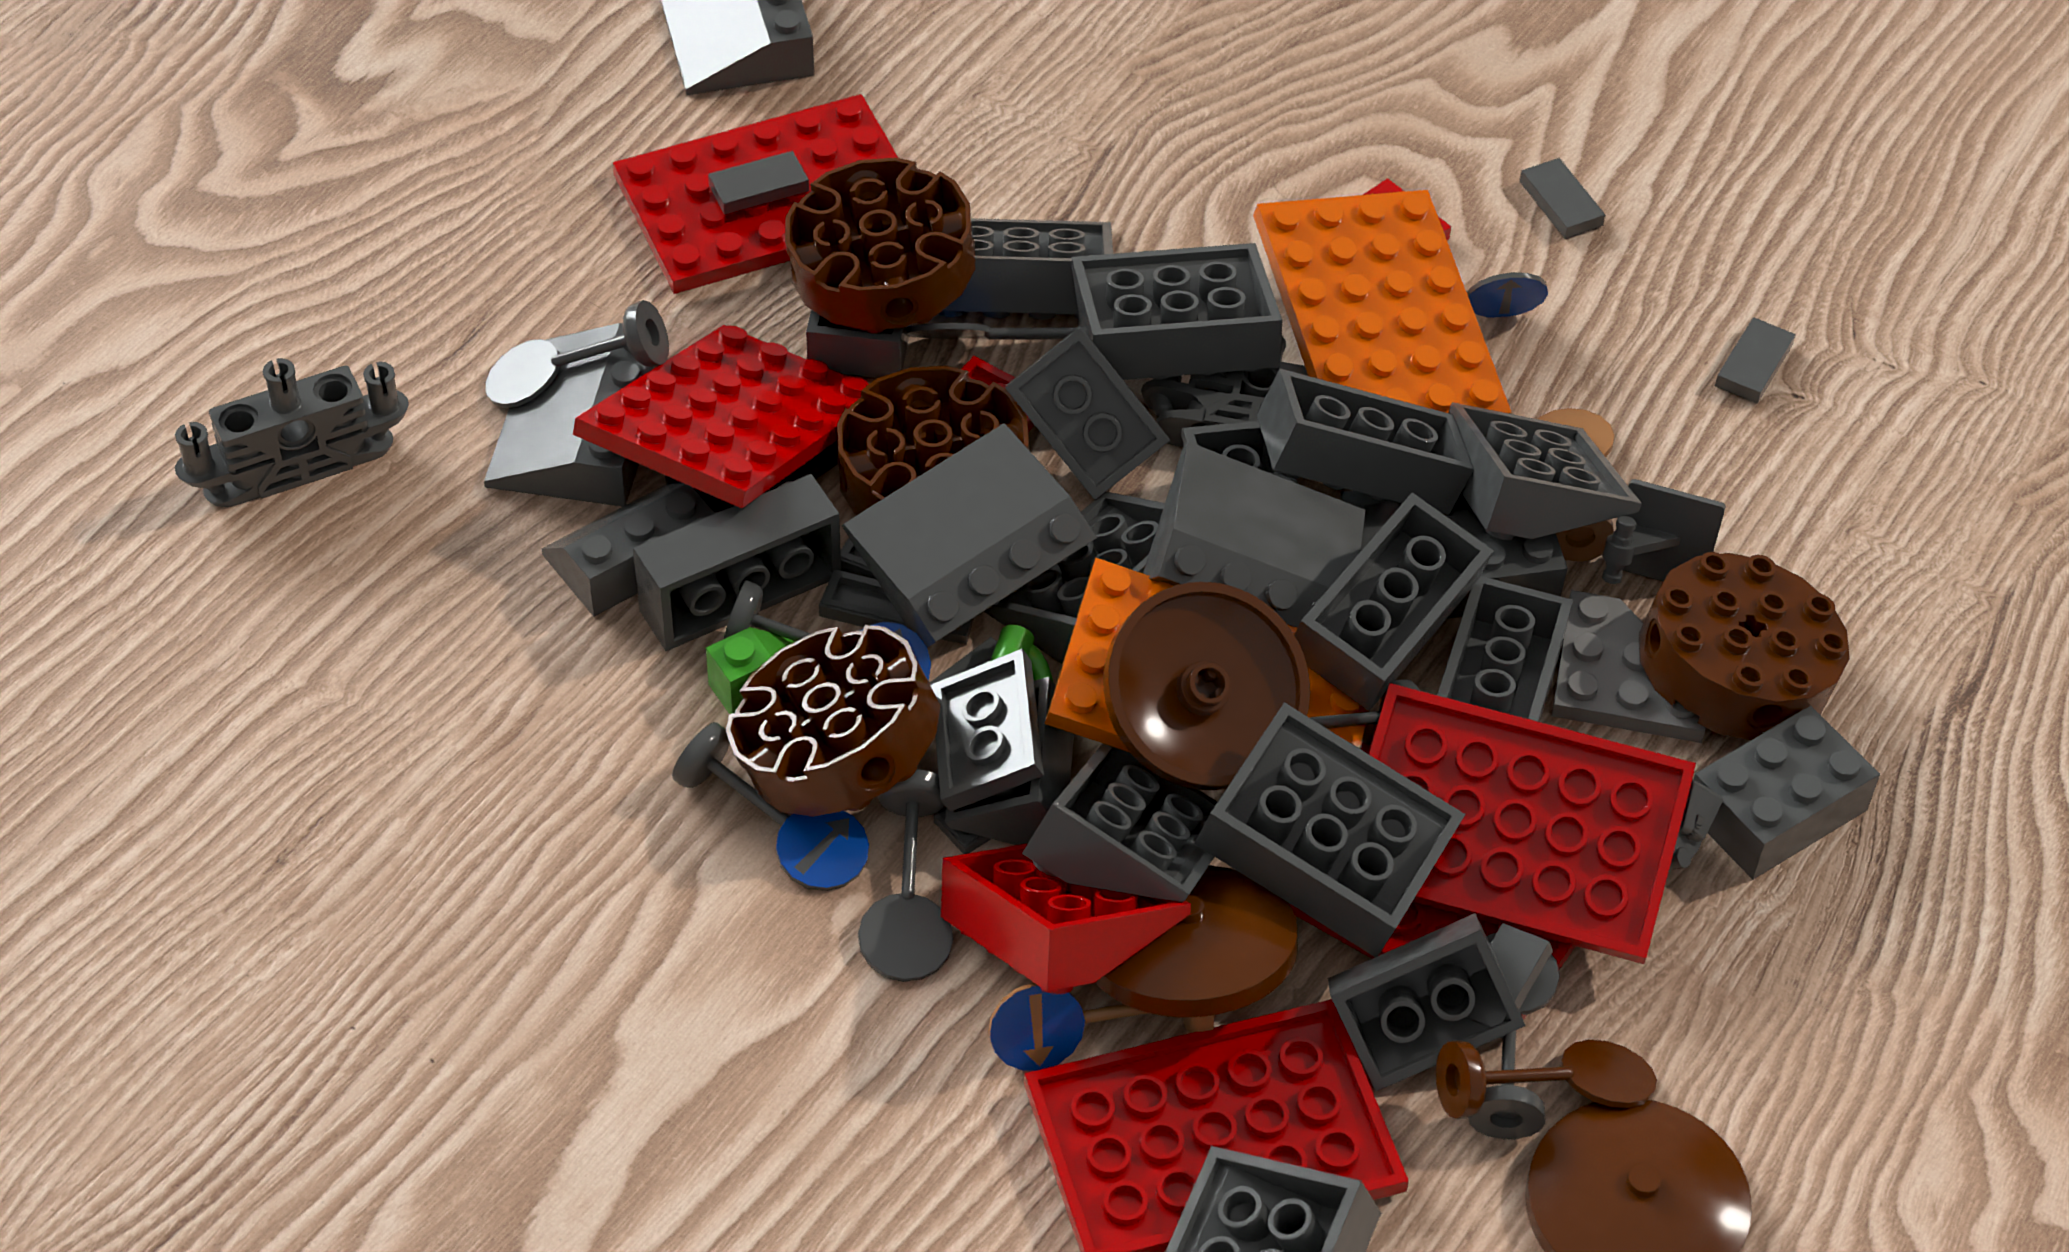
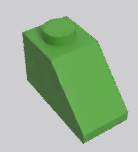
(736, 658)

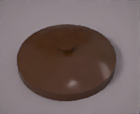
(1201, 681)
(1215, 959)
(1636, 1184)

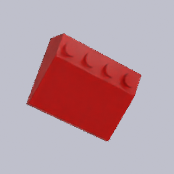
(1044, 926)

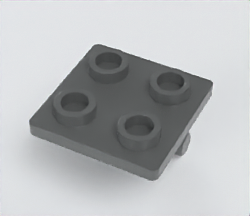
(1662, 534)

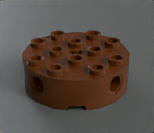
(880, 244)
(913, 424)
(1742, 643)
(834, 721)

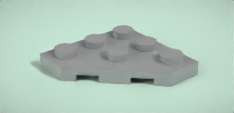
(1603, 674)

